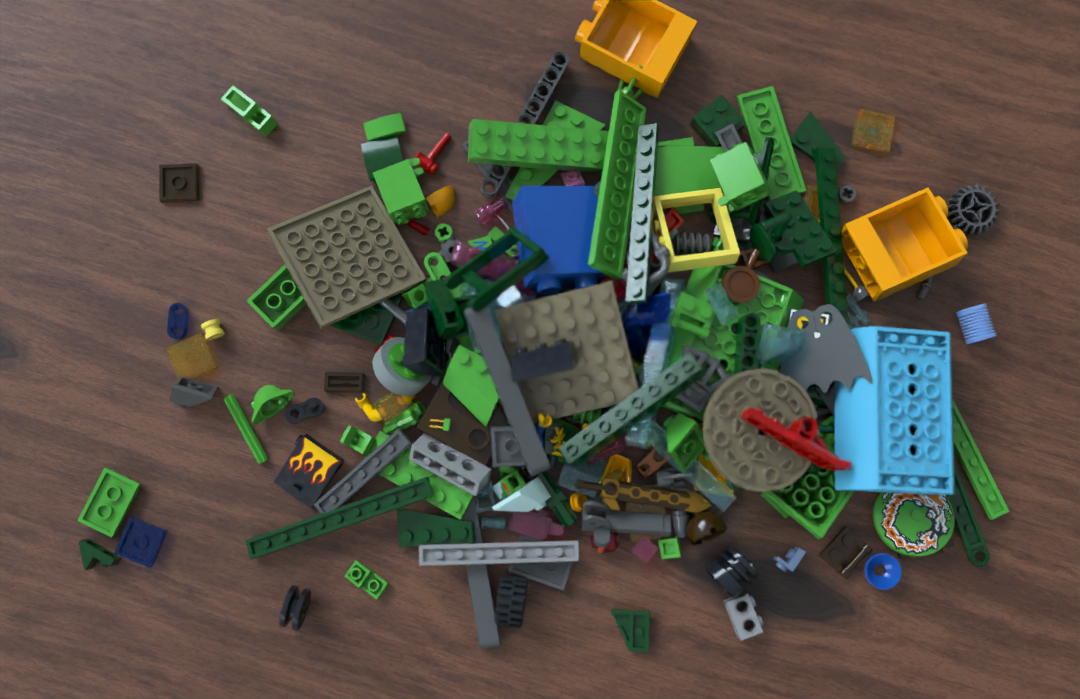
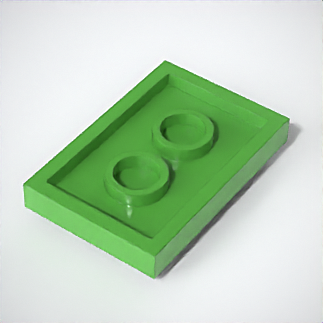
(109, 502)

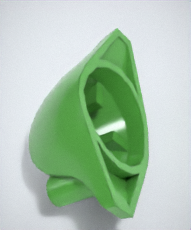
(268, 402)

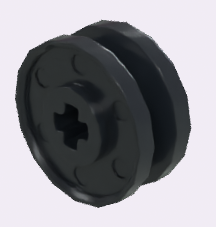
(295, 607)

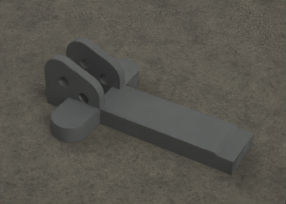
(599, 518)

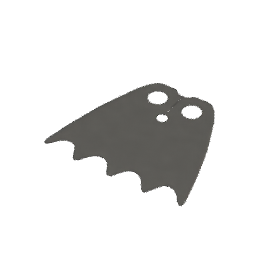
(826, 358)

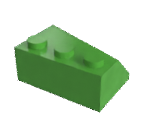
(471, 384)

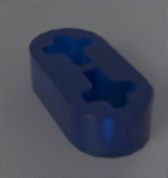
(173, 321)

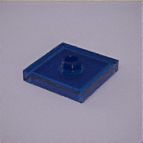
(141, 542)

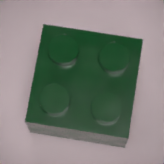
(714, 118)

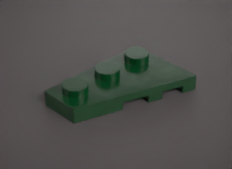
(811, 136)

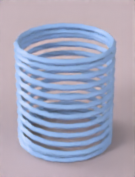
(981, 323)

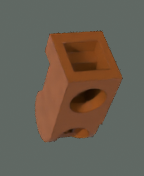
(649, 463)

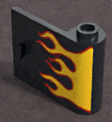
(308, 470)

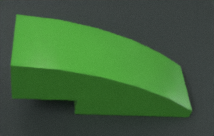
(249, 111)

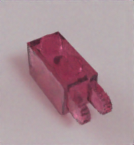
(534, 524)

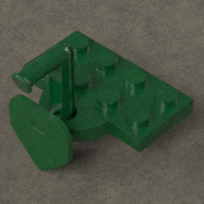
(795, 228)

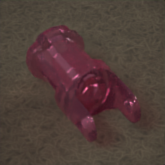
(491, 209)

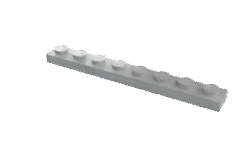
(498, 553)

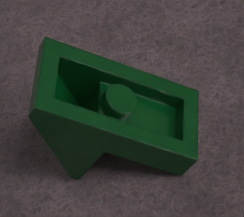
(92, 552)

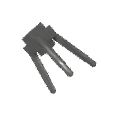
(665, 478)

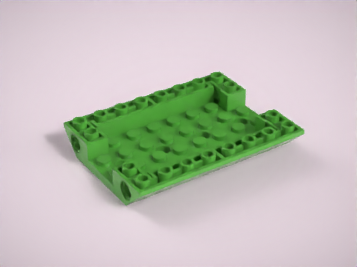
(771, 304)

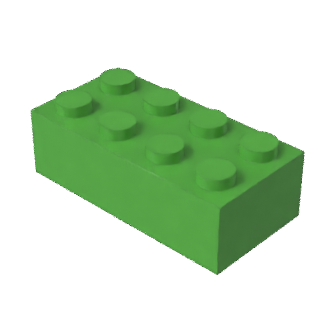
(278, 299)

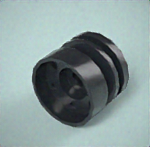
(732, 571)

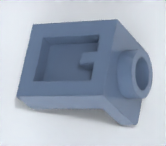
(792, 557)

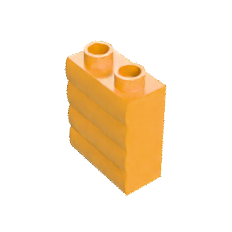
(633, 36)
(903, 243)

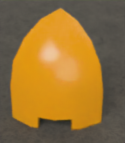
(441, 200)

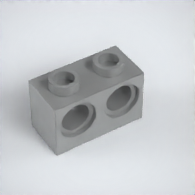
(738, 618)

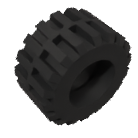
(511, 601)

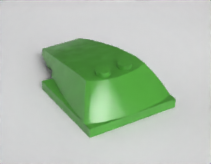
(685, 169)
(813, 495)

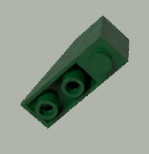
(444, 308)

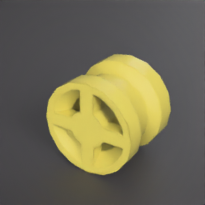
(212, 329)

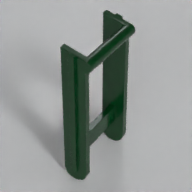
(764, 161)
(488, 292)

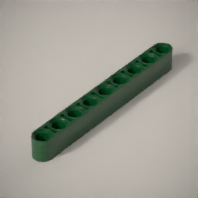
(742, 351)

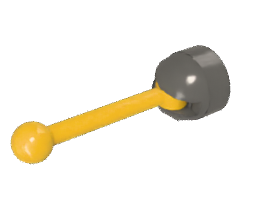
(859, 292)

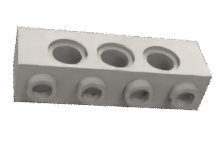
(449, 464)

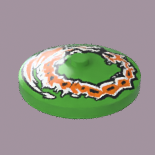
(913, 522)

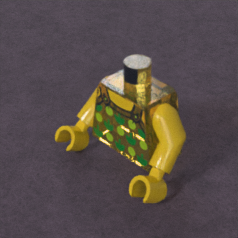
(386, 407)

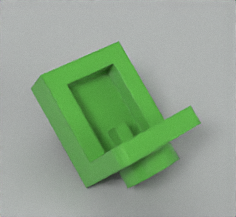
(357, 440)

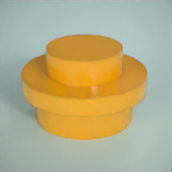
(577, 501)

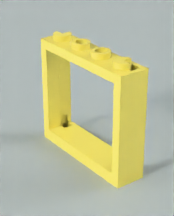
(702, 260)

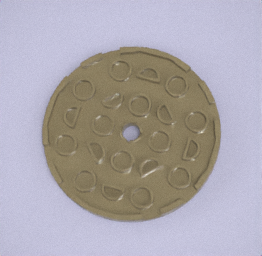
(736, 446)

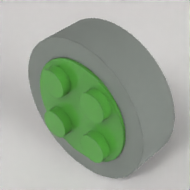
(391, 371)

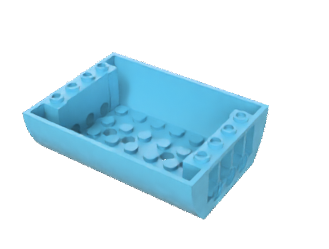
(876, 417)

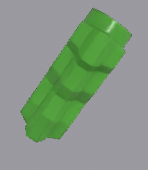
(406, 418)

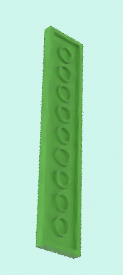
(616, 187)

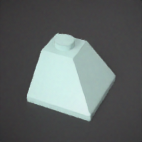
(525, 499)

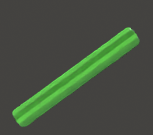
(246, 429)

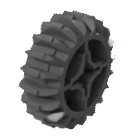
(972, 195)

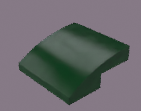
(381, 154)

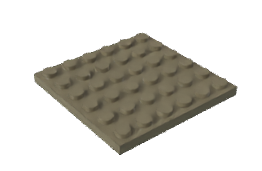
(346, 256)
(600, 344)

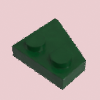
(634, 627)

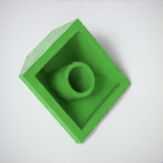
(684, 441)

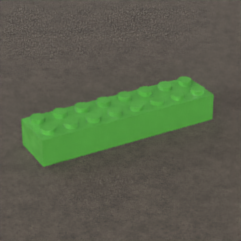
(536, 146)

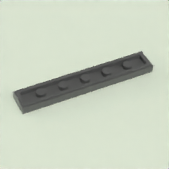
(364, 472)

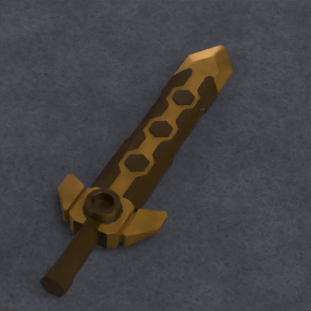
(642, 494)

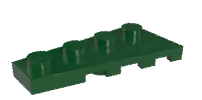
(423, 528)

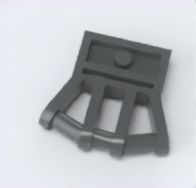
(698, 393)

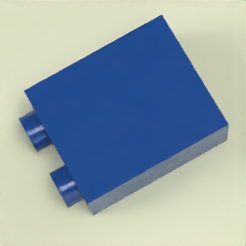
(563, 225)

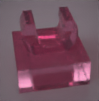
(644, 549)

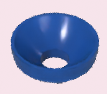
(891, 573)

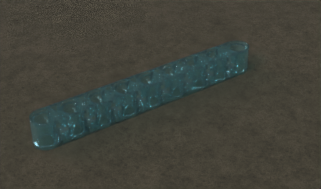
(656, 362)

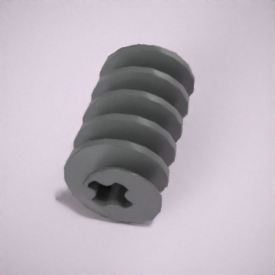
(692, 244)

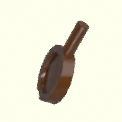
(741, 281)

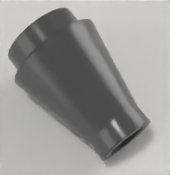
(680, 520)

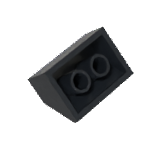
(423, 347)
(543, 360)

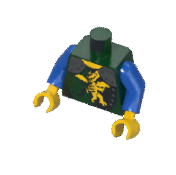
(553, 436)

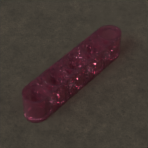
(494, 270)

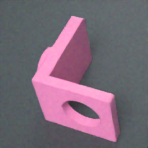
(572, 178)

